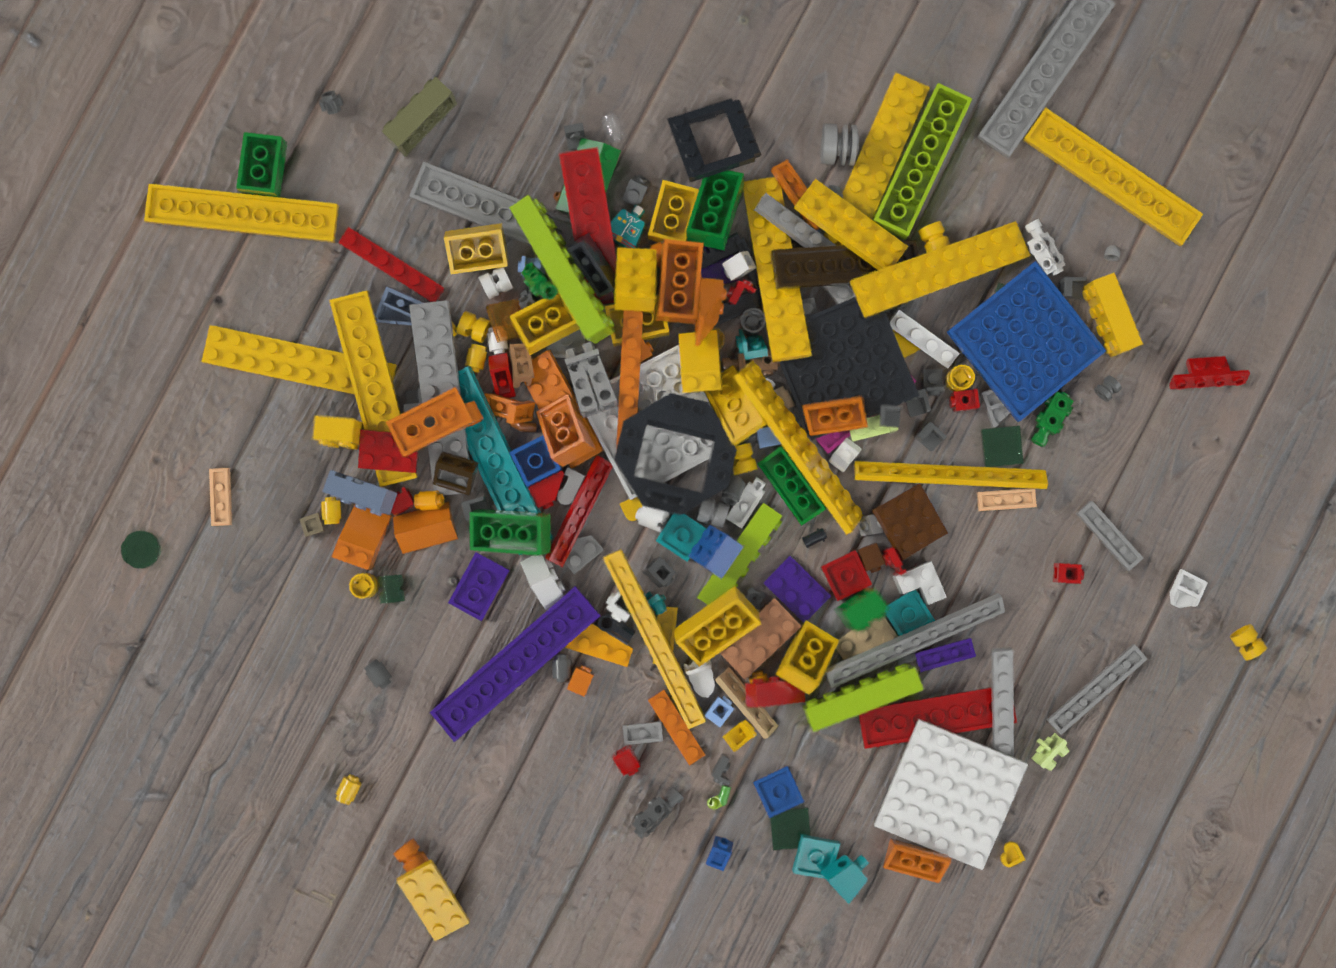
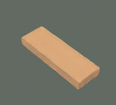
(220, 496)
(1006, 499)

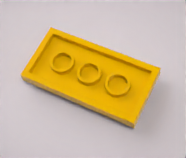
(735, 409)
(433, 900)

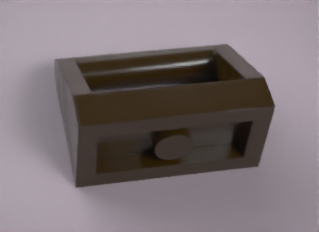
(458, 466)

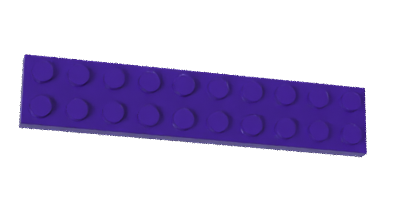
(515, 664)

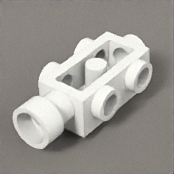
(1043, 253)

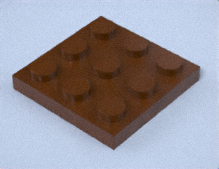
(910, 521)

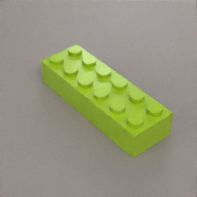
(862, 697)

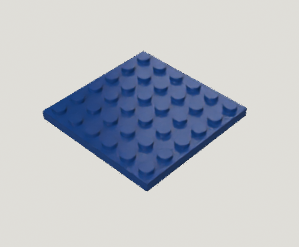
(1026, 341)

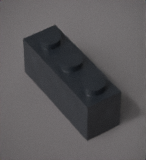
(593, 265)

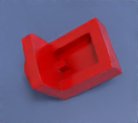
(734, 292)

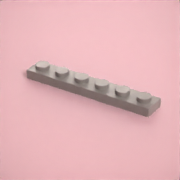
(790, 223)
(1096, 689)
(1002, 700)

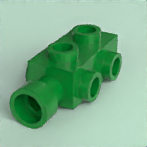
(538, 282)
(1055, 412)

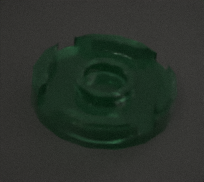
(140, 549)

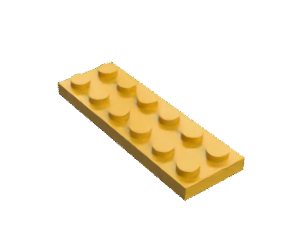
(850, 226)

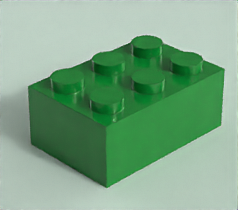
(261, 164)

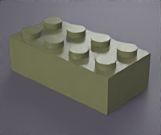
(419, 116)

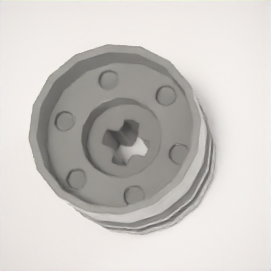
(839, 144)

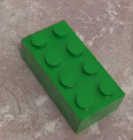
(715, 209)
(510, 532)
(861, 610)

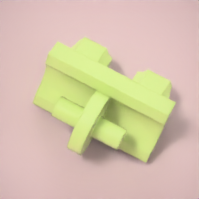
(1048, 750)

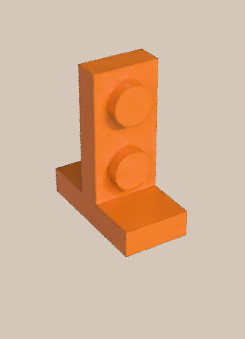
(511, 409)

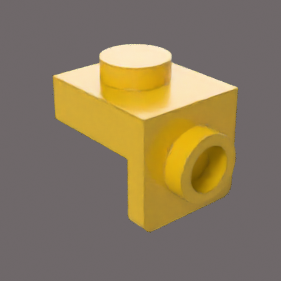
(739, 735)

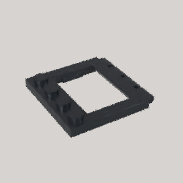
(688, 147)
(746, 299)

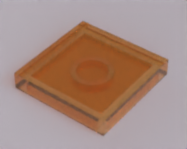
(499, 316)

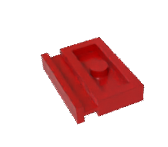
(892, 560)

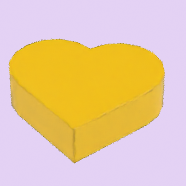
(630, 508)
(1012, 854)

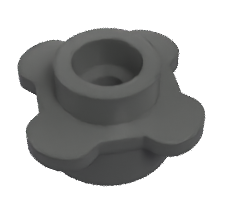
(759, 597)

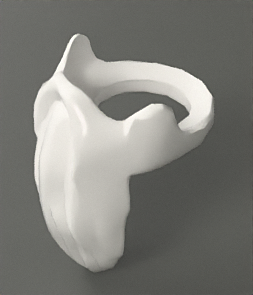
(701, 678)

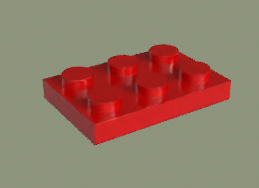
(380, 452)

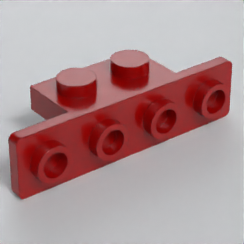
(1208, 373)

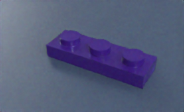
(945, 654)

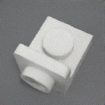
(844, 454)

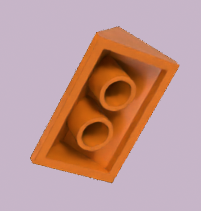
(835, 416)
(424, 528)
(916, 861)

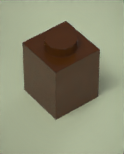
(871, 557)

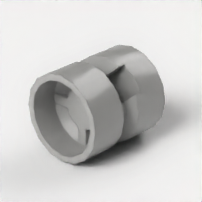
(713, 512)

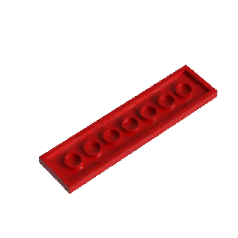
(588, 203)
(952, 712)

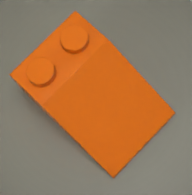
(709, 307)
(564, 431)
(361, 538)

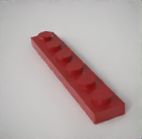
(391, 265)
(579, 511)

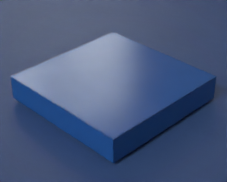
(778, 792)

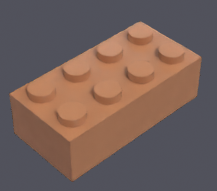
(761, 642)

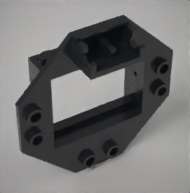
(684, 417)

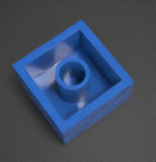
(534, 461)
(715, 551)

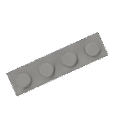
(1109, 535)

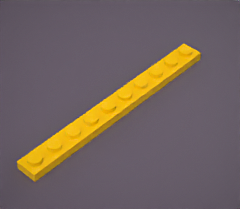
(950, 475)
(654, 638)

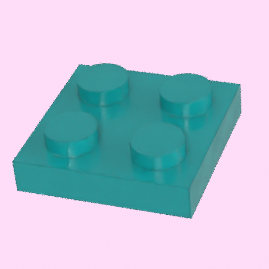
(681, 535)
(908, 613)
(814, 855)

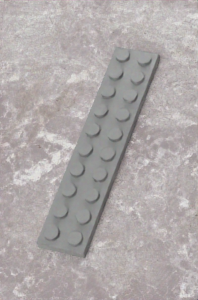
(1044, 74)
(476, 202)
(437, 375)

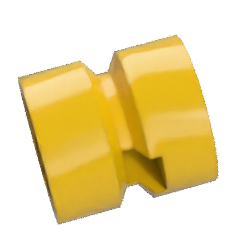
(933, 236)
(472, 326)
(960, 378)
(743, 461)
(363, 585)
(1244, 636)

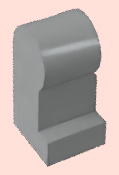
(568, 493)

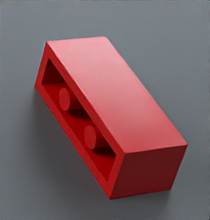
(772, 693)

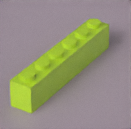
(752, 538)

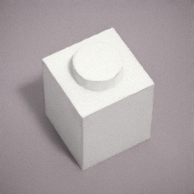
(739, 265)

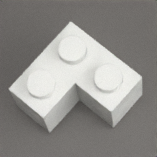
(925, 579)
(543, 580)

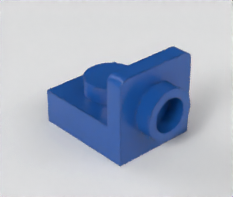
(719, 853)

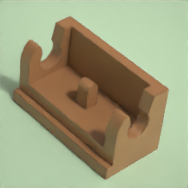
(520, 365)

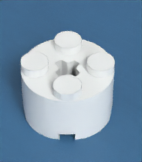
(652, 518)

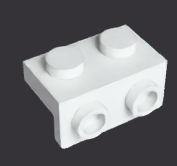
(617, 612)

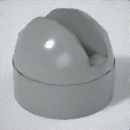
(1112, 253)

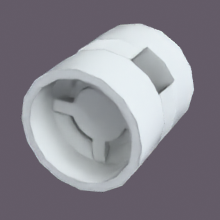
(491, 288)

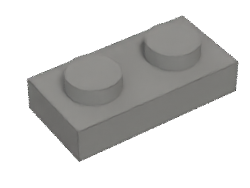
(642, 733)

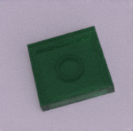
(1002, 446)
(788, 828)

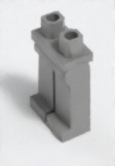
(579, 368)

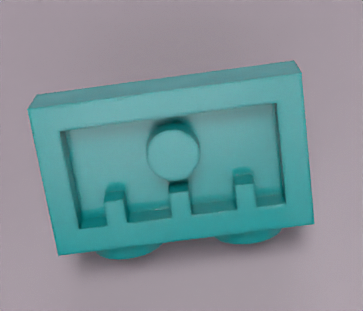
(752, 346)

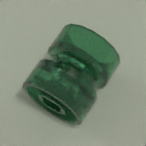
(391, 589)

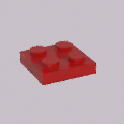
(846, 575)

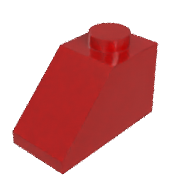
(501, 375)
(546, 491)
(626, 760)

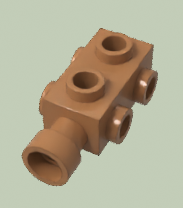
(739, 363)

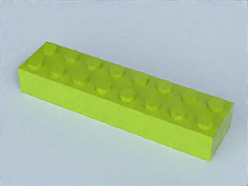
(922, 161)
(562, 269)

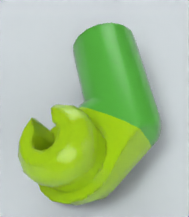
(719, 800)

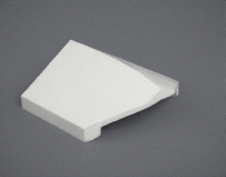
(1187, 590)

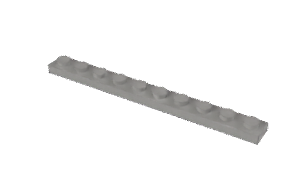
(914, 640)

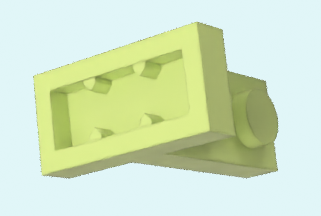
(872, 430)

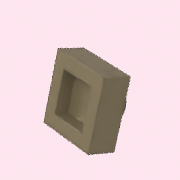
(312, 525)

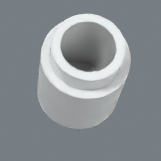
(497, 348)

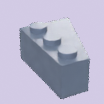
(395, 307)
(360, 492)

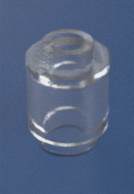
(613, 128)

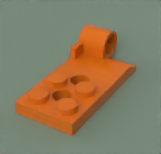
(449, 416)

